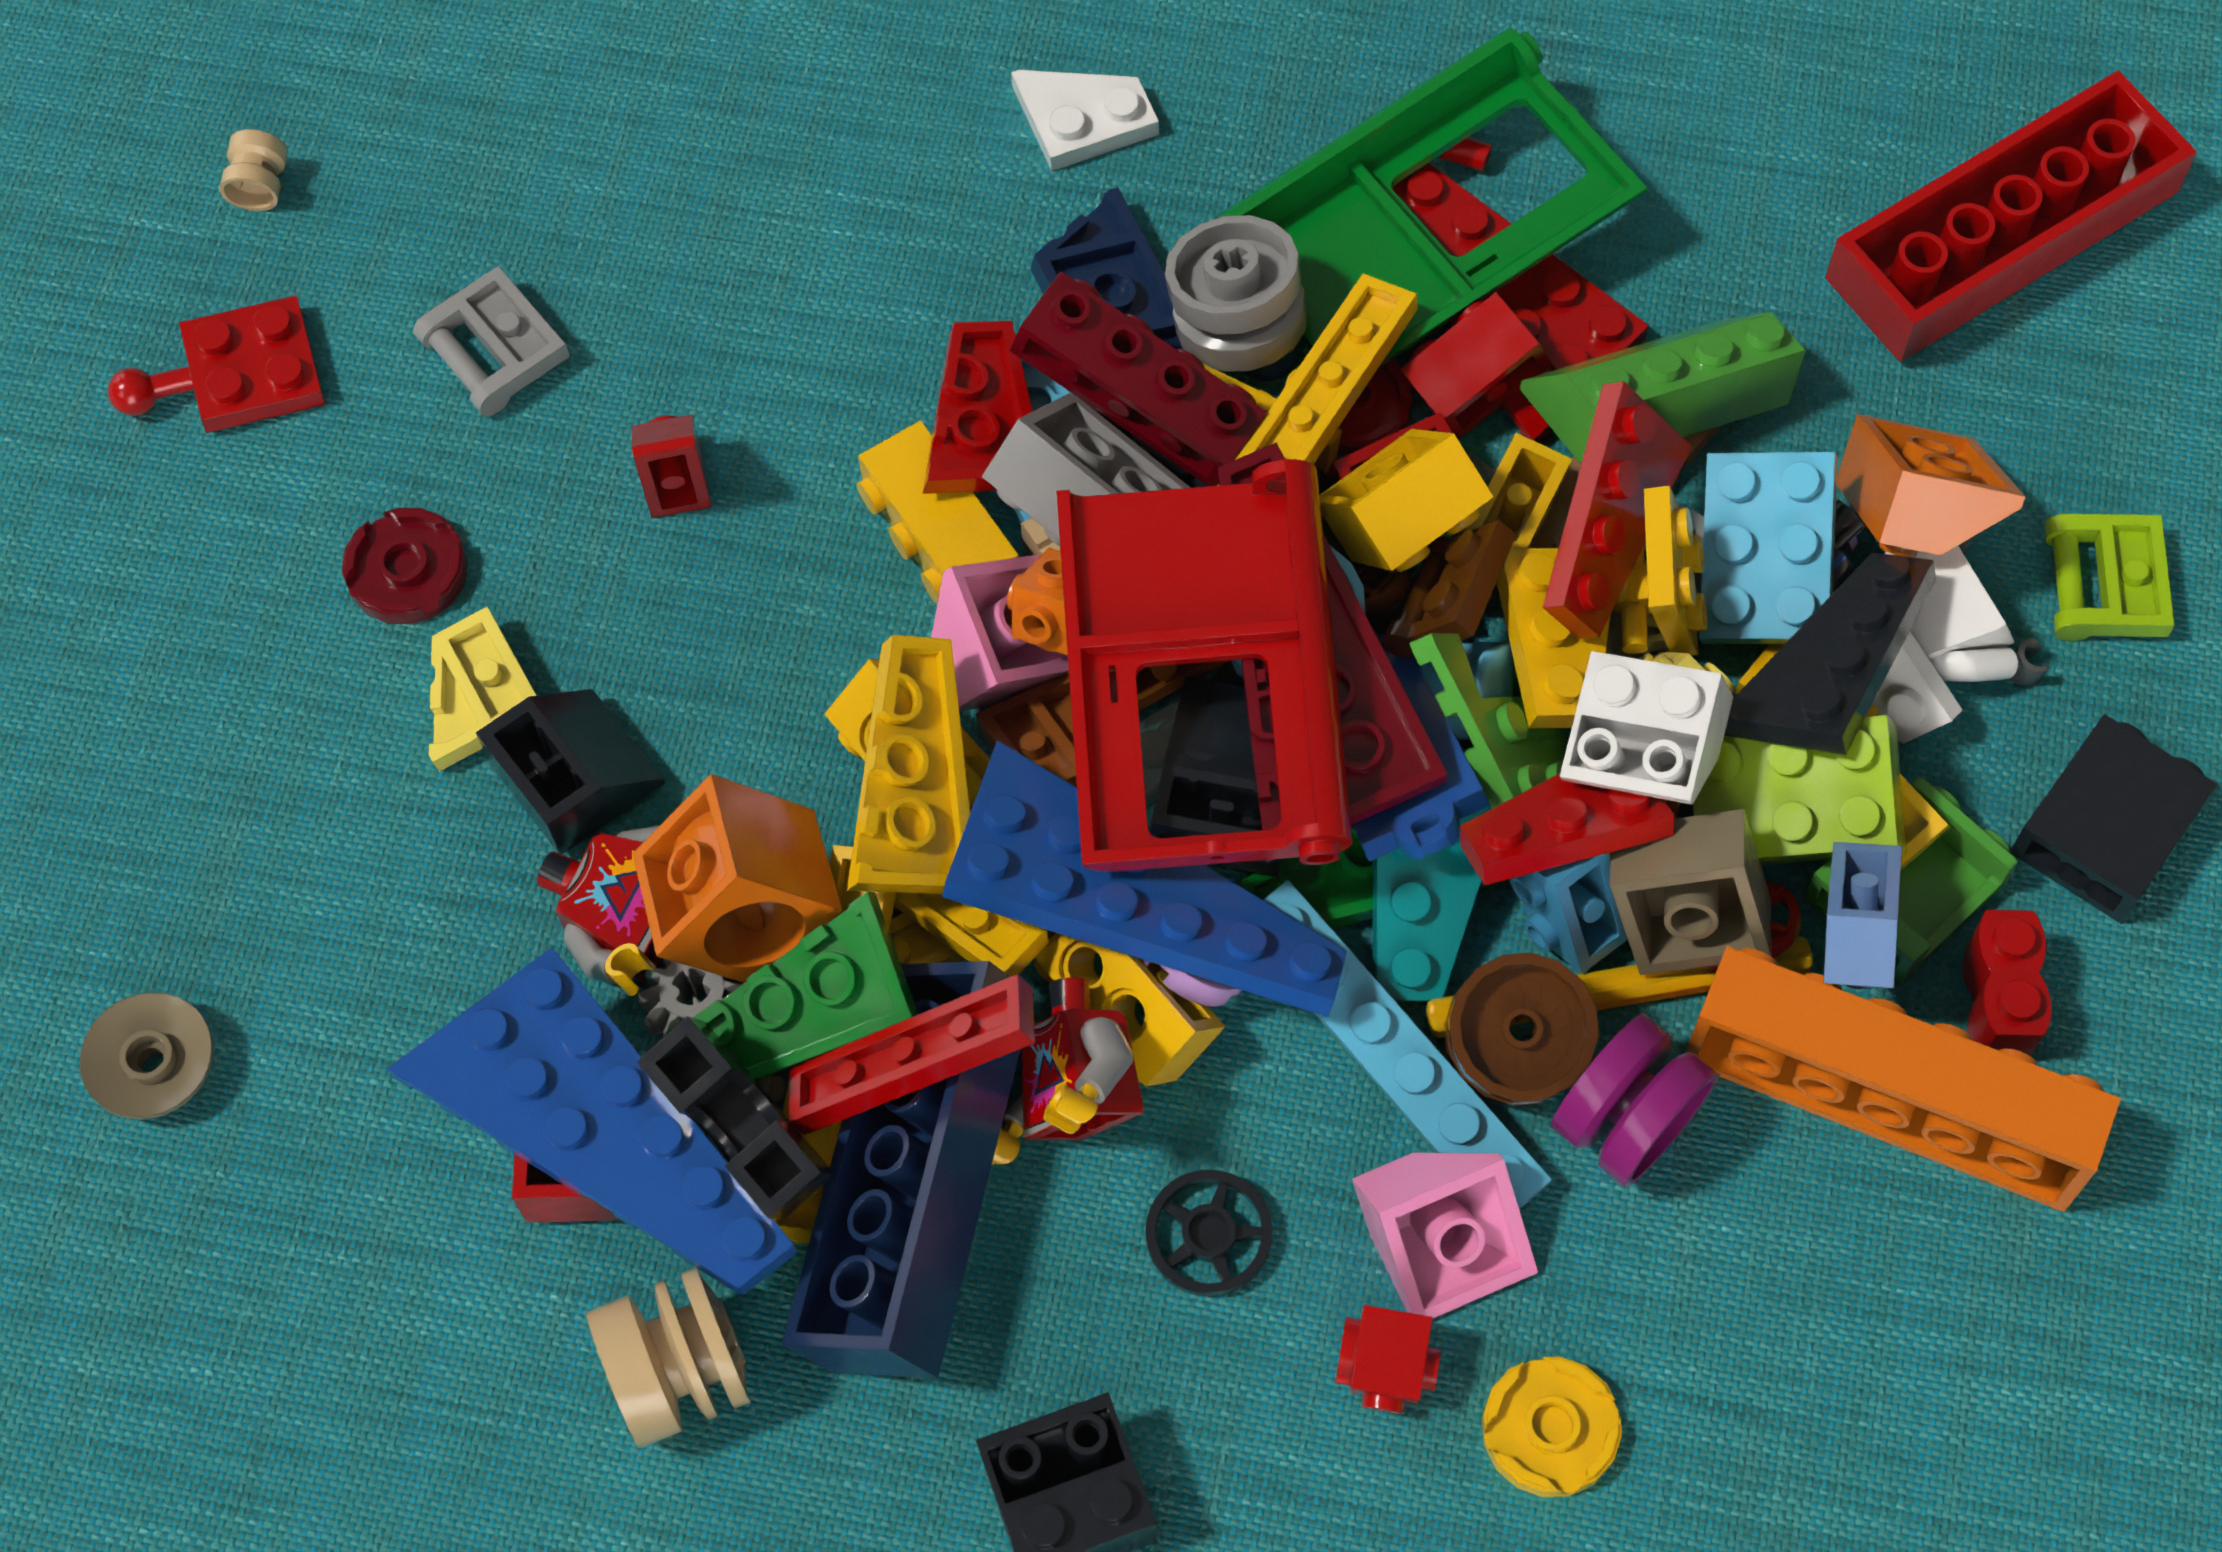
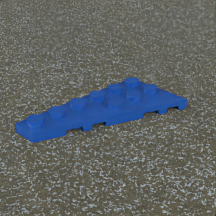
(1027, 865)

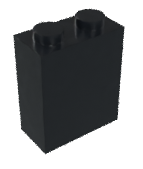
(2113, 817)

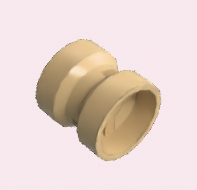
(254, 168)

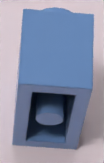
(1862, 915)

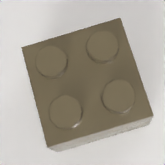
(1693, 894)

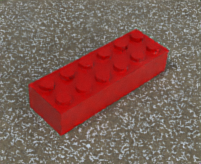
(2009, 215)

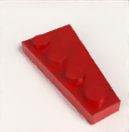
(1605, 523)

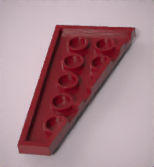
(1382, 736)

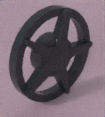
(1208, 1233)

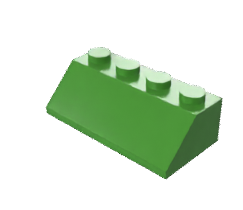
(1687, 378)

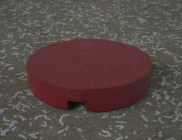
(405, 566)

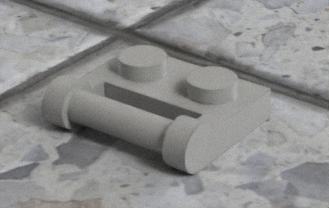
(505, 327)

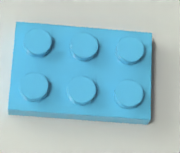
(1767, 543)

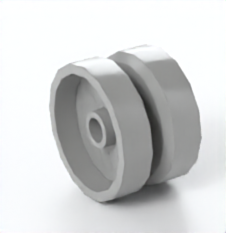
(1237, 292)

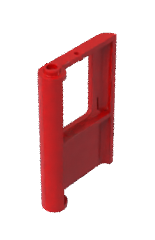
(1201, 583)

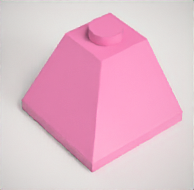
(978, 621)
(1445, 1228)

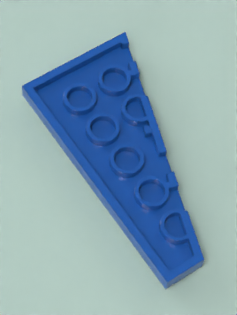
(565, 1094)

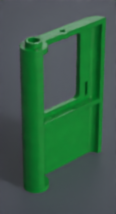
(1353, 223)

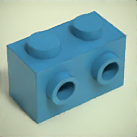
(1572, 911)

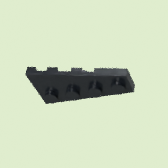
(1836, 662)

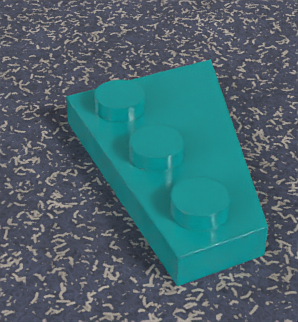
(1421, 918)

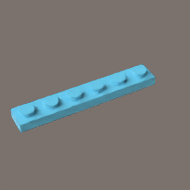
(1409, 1065)

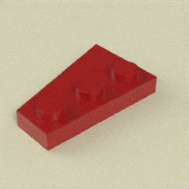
(976, 406)
(1559, 826)

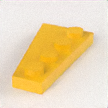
(913, 772)

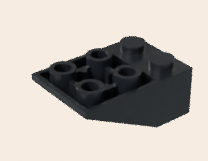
(1210, 770)

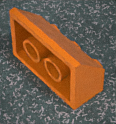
(1922, 486)

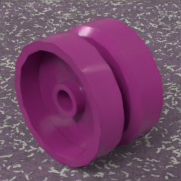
(1624, 1092)

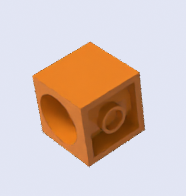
(734, 879)

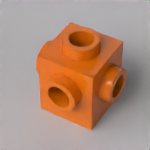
(1039, 604)

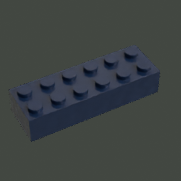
(902, 1210)

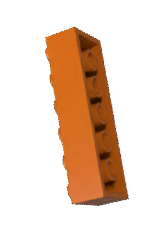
(1903, 1079)

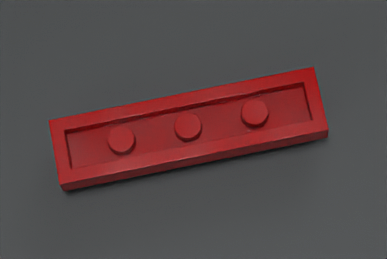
(911, 1054)

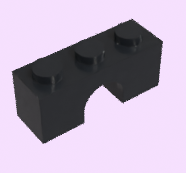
(730, 1106)

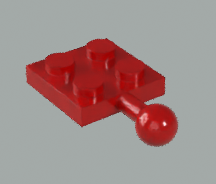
(240, 365)

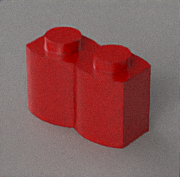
(2004, 979)

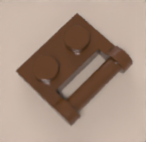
(1451, 586)

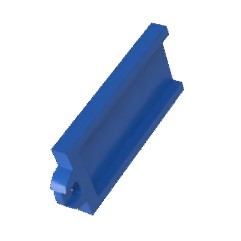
(1432, 818)

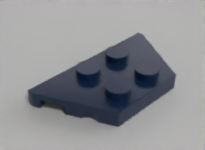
(1116, 260)

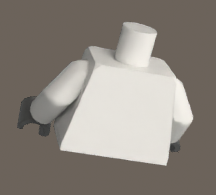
(1965, 630)

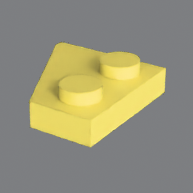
(472, 685)

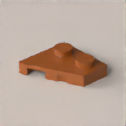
(1035, 726)

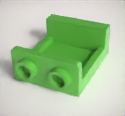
(1940, 885)

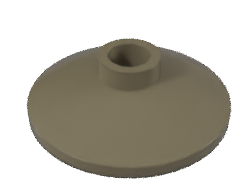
(131, 1034)

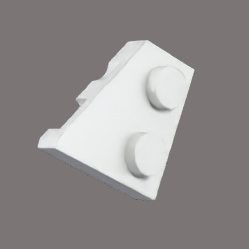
(1083, 113)

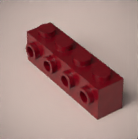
(1137, 378)

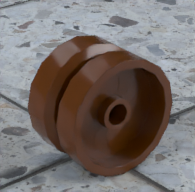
(1557, 1047)

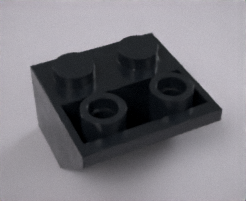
(568, 764)
(1069, 1482)

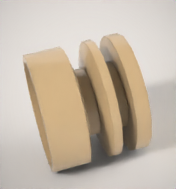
(668, 1357)

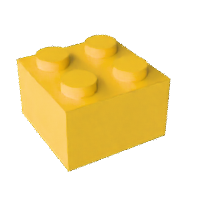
(1405, 500)

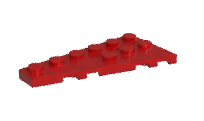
(1551, 299)

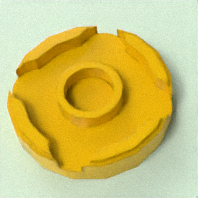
(1551, 1427)

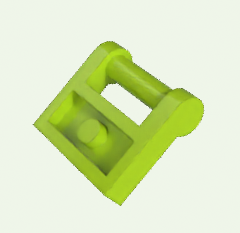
(2130, 576)

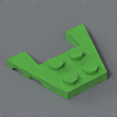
(1505, 751)

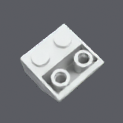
(1647, 727)

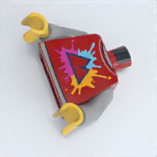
(604, 909)
(1074, 1075)

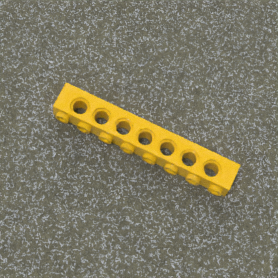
(1173, 1027)

